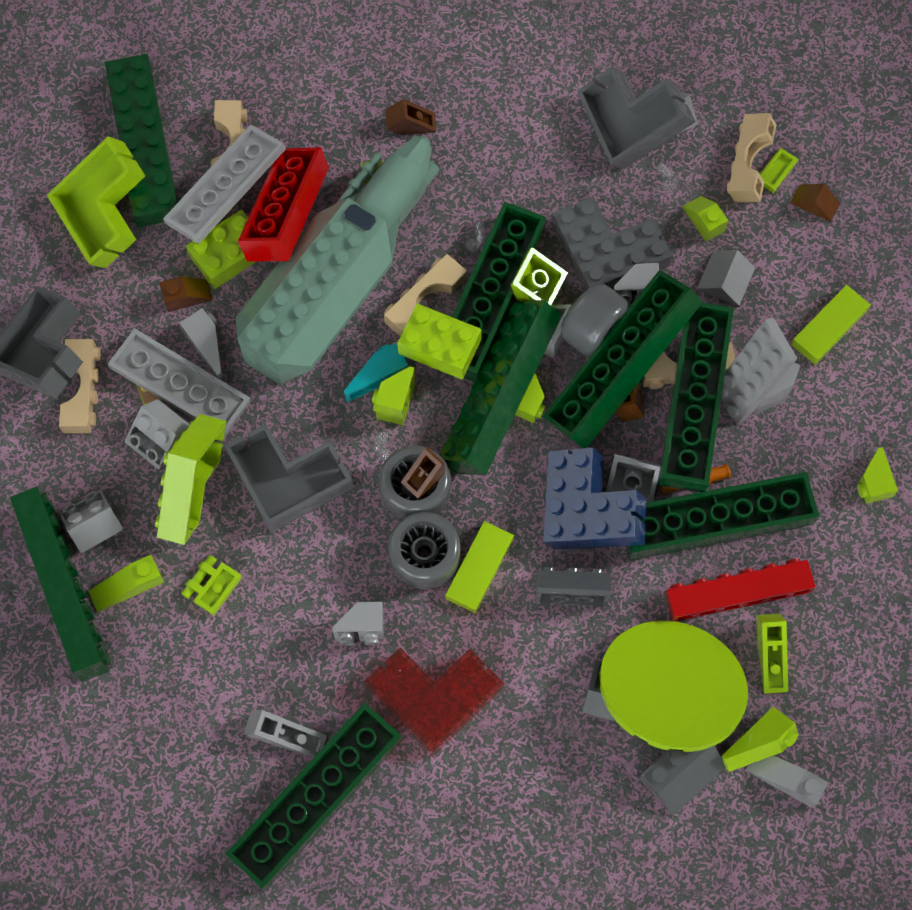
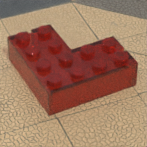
(430, 708)

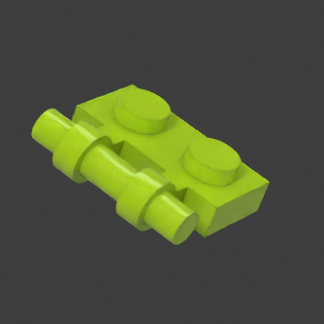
(218, 587)

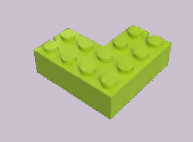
(89, 197)
(187, 470)

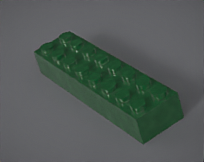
(142, 131)
(489, 288)
(622, 358)
(500, 387)
(696, 399)
(726, 515)
(60, 585)
(314, 797)

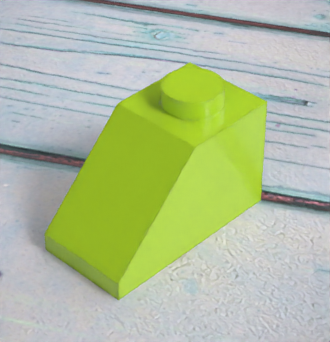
(706, 217)
(532, 402)
(877, 480)

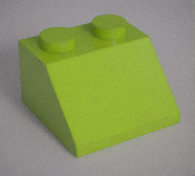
(537, 278)
(394, 396)

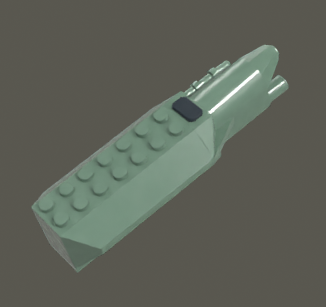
(333, 266)

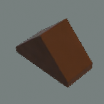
(816, 200)
(424, 473)

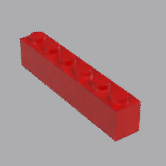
(739, 590)

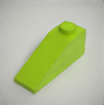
(126, 583)
(772, 652)
(764, 739)

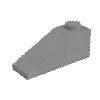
(203, 335)
(284, 733)
(790, 779)

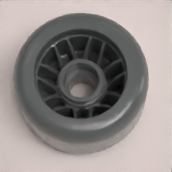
(593, 318)
(398, 498)
(419, 533)

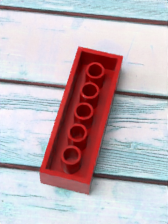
(283, 205)

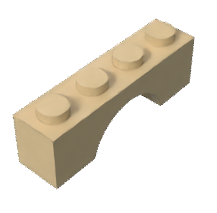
(229, 119)
(755, 134)
(443, 277)
(663, 370)
(78, 413)

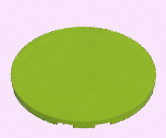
(673, 686)

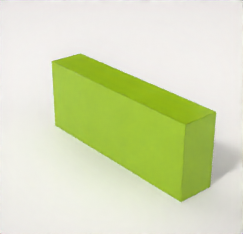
(830, 324)
(479, 567)

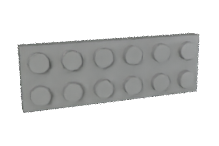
(224, 184)
(756, 370)
(177, 380)

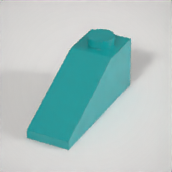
(379, 367)

